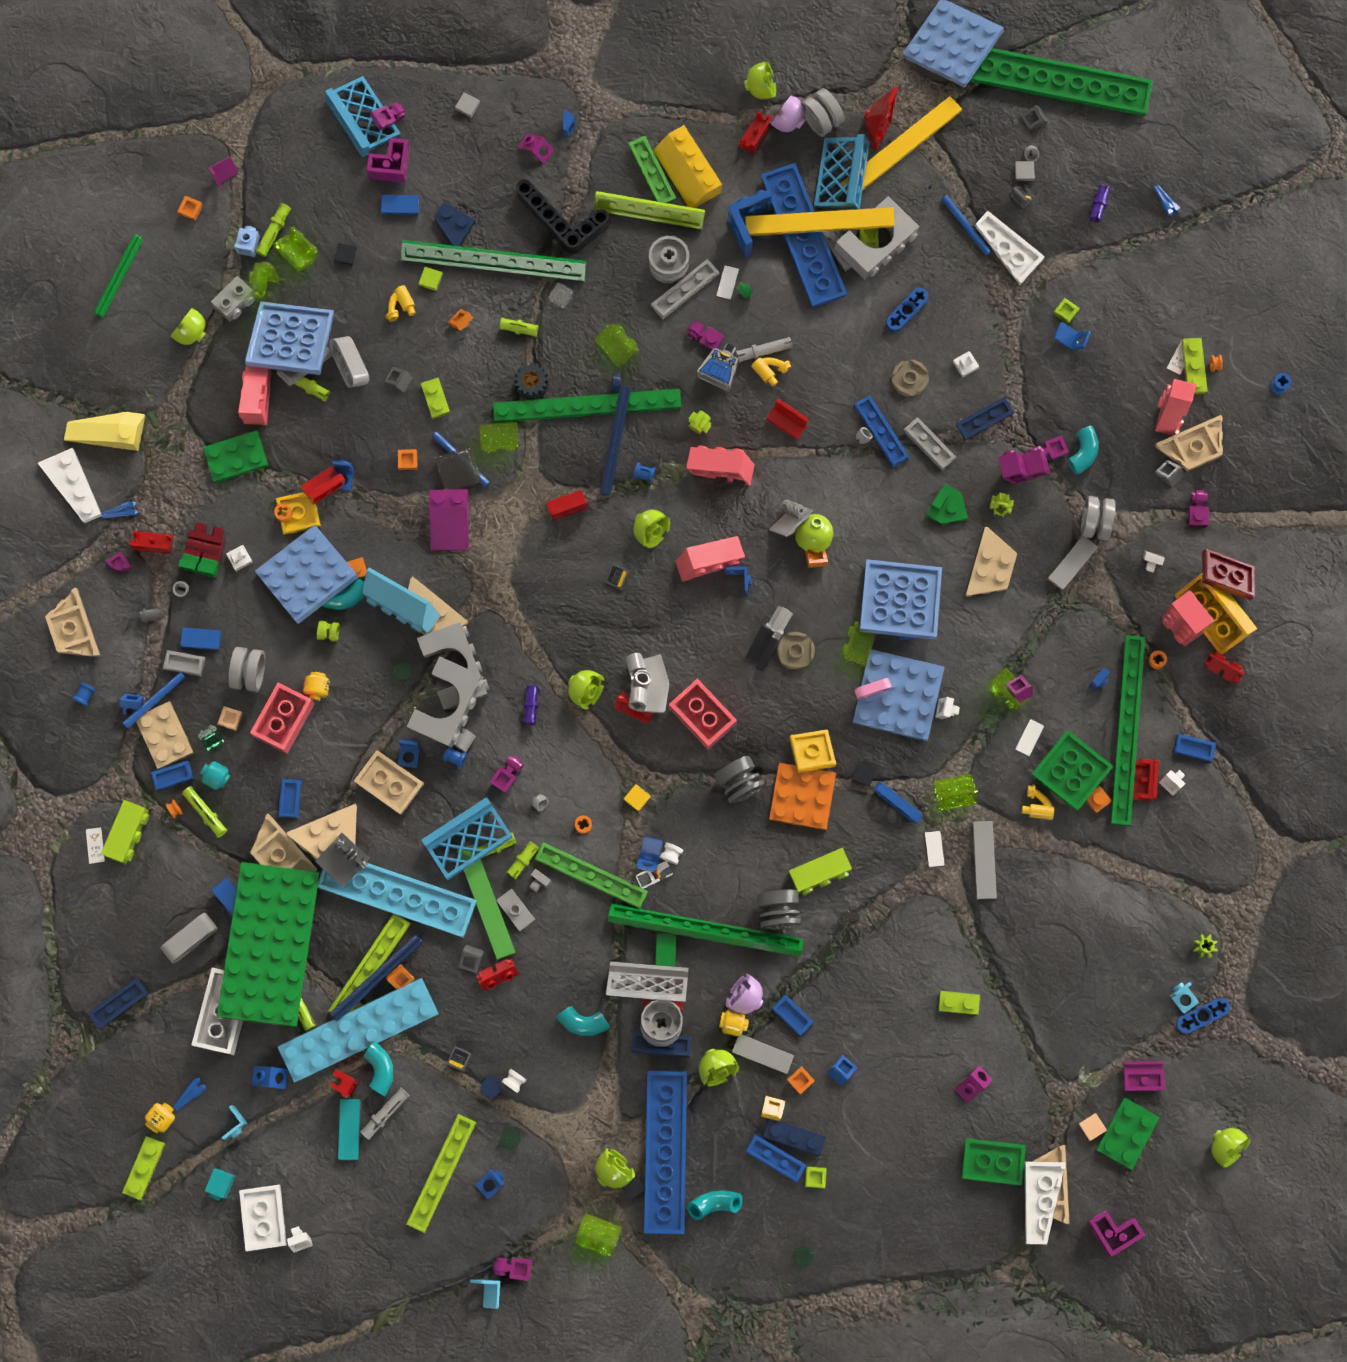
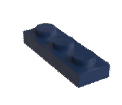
(984, 418)
(118, 1003)
(679, 1048)
(794, 1136)

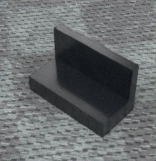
(763, 646)

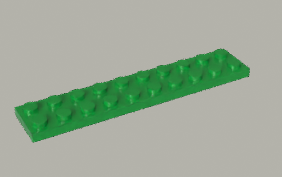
(1064, 81)

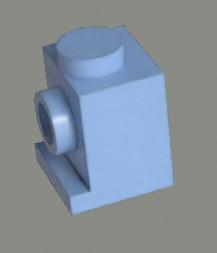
(249, 246)

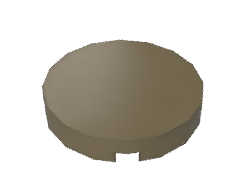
(910, 378)
(795, 651)

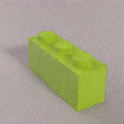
(125, 832)
(820, 871)

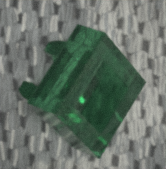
(210, 738)

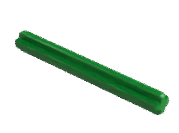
(118, 276)

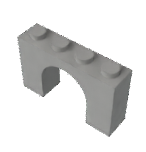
(868, 260)
(452, 639)
(447, 729)

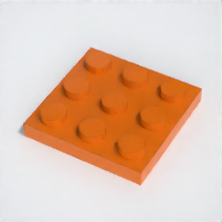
(802, 797)

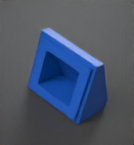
(569, 123)
(842, 1070)

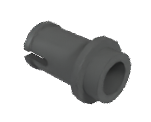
(152, 614)

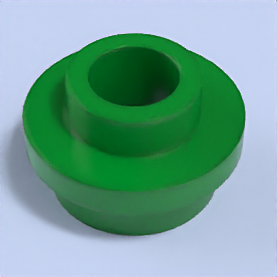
(745, 290)

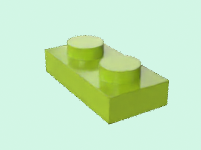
(435, 398)
(959, 1003)

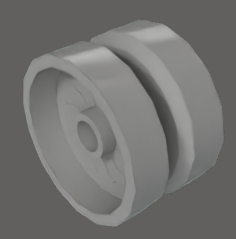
(823, 112)
(669, 259)
(1095, 517)
(246, 669)

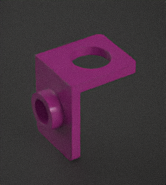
(533, 144)
(223, 171)
(973, 1085)

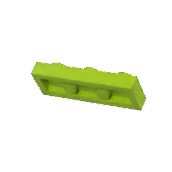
(1194, 364)
(143, 1168)

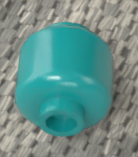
(215, 775)

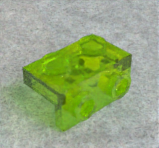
(296, 249)
(261, 274)
(616, 344)
(499, 436)
(859, 645)
(998, 688)
(956, 792)
(598, 1235)

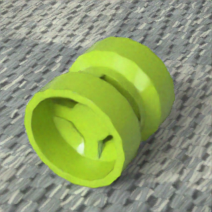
(328, 631)

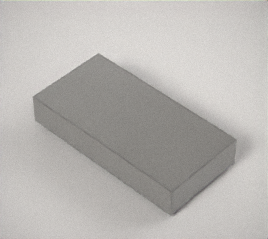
(184, 663)

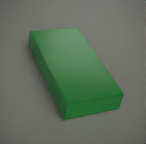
(666, 949)

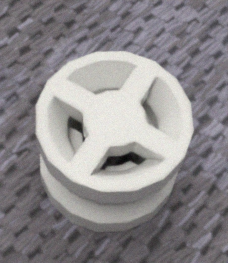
(671, 853)
(514, 1080)

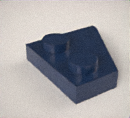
(453, 223)

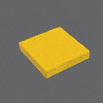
(303, 513)
(812, 751)

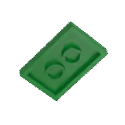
(235, 456)
(1127, 1133)
(993, 1161)

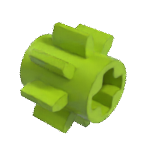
(699, 422)
(1001, 504)
(1209, 941)

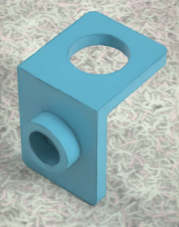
(1180, 990)
(236, 1131)
(491, 1293)

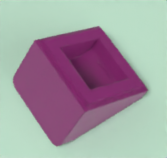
(1020, 689)

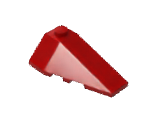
(880, 117)

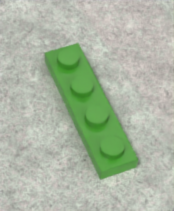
(651, 170)

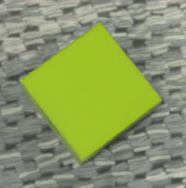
(430, 278)
(1066, 311)
(815, 1177)

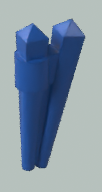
(1167, 203)
(123, 510)
(190, 1093)

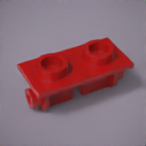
(1231, 670)
(622, 705)
(489, 979)

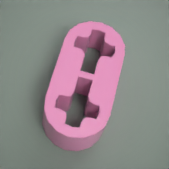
(872, 688)

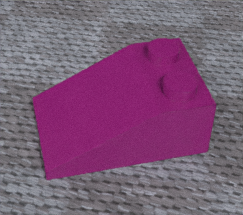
(449, 519)

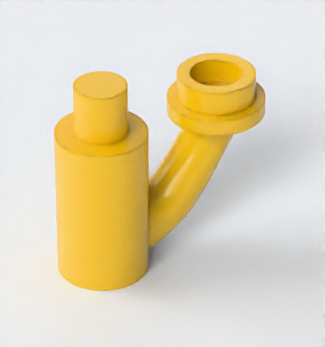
(402, 295)
(762, 369)
(1043, 811)

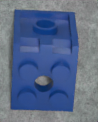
(750, 206)

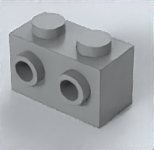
(233, 299)

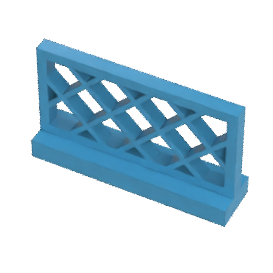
(347, 120)
(856, 171)
(462, 823)

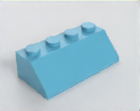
(399, 601)

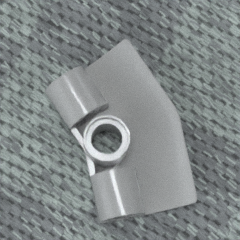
(648, 683)

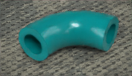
(1087, 452)
(347, 597)
(582, 1025)
(382, 1068)
(713, 1202)

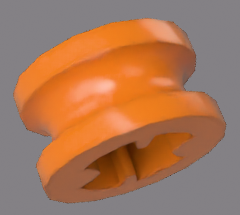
(1216, 363)
(281, 518)
(1157, 666)
(174, 809)
(585, 830)

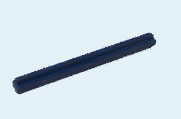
(615, 441)
(373, 980)

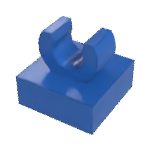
(131, 701)

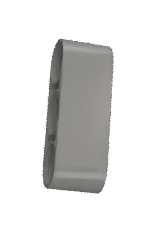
(349, 361)
(188, 938)

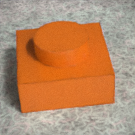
(190, 208)
(460, 320)
(408, 459)
(816, 559)
(359, 567)
(1098, 800)
(400, 977)
(800, 1080)

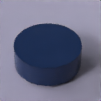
(615, 385)
(491, 1087)

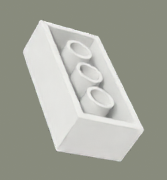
(215, 1032)

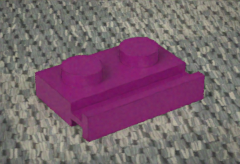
(1143, 1076)

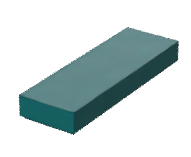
(349, 1129)

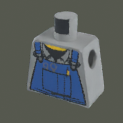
(719, 367)

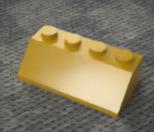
(687, 168)
(1230, 621)

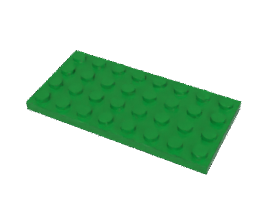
(268, 945)

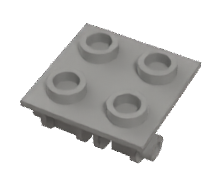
(793, 517)

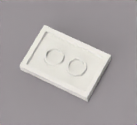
(262, 1217)

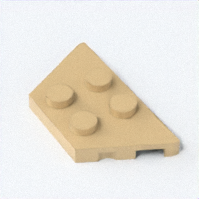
(1195, 445)
(992, 565)
(447, 615)
(71, 627)
(319, 834)
(277, 850)
(1061, 1210)

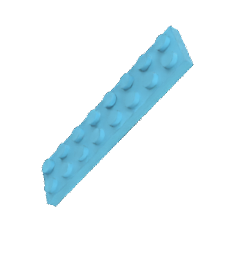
(405, 898)
(358, 1030)

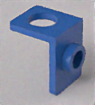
(1070, 337)
(345, 469)
(740, 570)
(412, 746)
(649, 854)
(265, 1077)
(496, 1177)

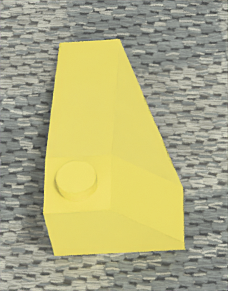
(112, 430)

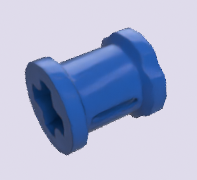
(1276, 385)
(644, 473)
(83, 694)
(454, 757)

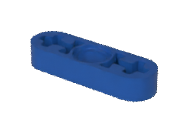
(894, 316)
(898, 802)
(1212, 1004)

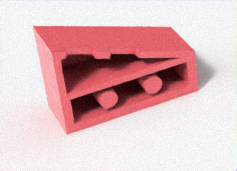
(255, 395)
(1174, 405)
(720, 463)
(709, 558)

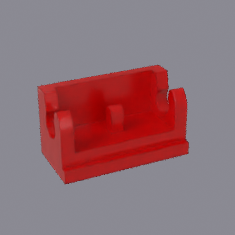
(756, 132)
(152, 542)
(1145, 780)
(346, 1085)

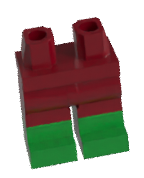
(203, 551)

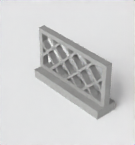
(647, 975)

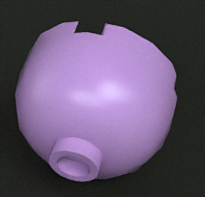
(790, 115)
(746, 995)

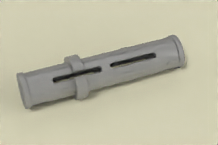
(764, 349)
(386, 1111)

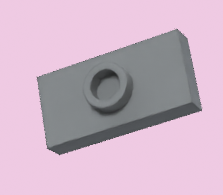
(515, 910)

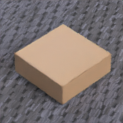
(230, 718)
(1092, 1127)

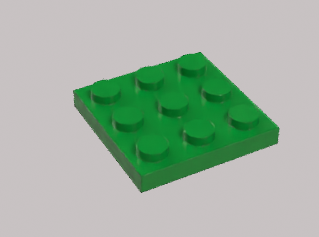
(1072, 770)

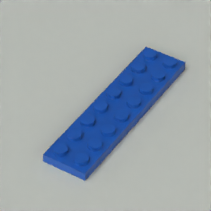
(808, 249)
(665, 1152)

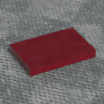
(1228, 574)

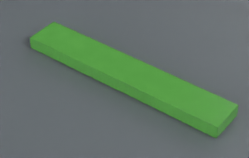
(591, 875)
(488, 907)

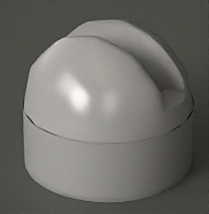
(1035, 153)
(864, 435)
(180, 593)
(540, 802)

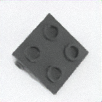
(342, 859)

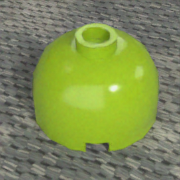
(760, 81)
(190, 328)
(650, 527)
(814, 533)
(585, 688)
(717, 1066)
(1228, 1145)
(612, 1170)

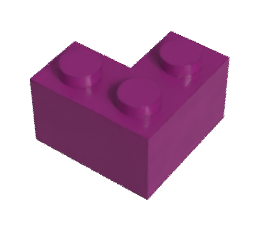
(391, 166)
(1024, 467)
(1113, 1237)

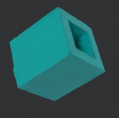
(219, 1184)

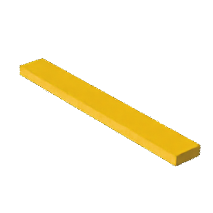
(909, 140)
(820, 221)

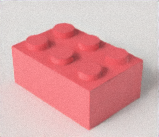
(1186, 618)
(702, 714)
(282, 718)

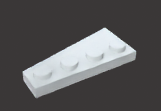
(1011, 249)
(70, 480)
(1041, 1194)

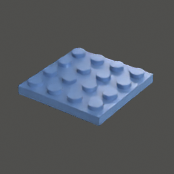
(953, 42)
(289, 338)
(306, 574)
(901, 599)
(910, 702)

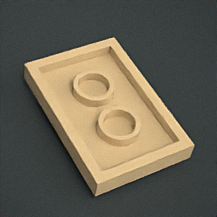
(164, 735)
(388, 782)

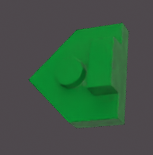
(947, 507)

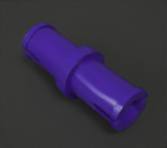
(1099, 203)
(531, 705)

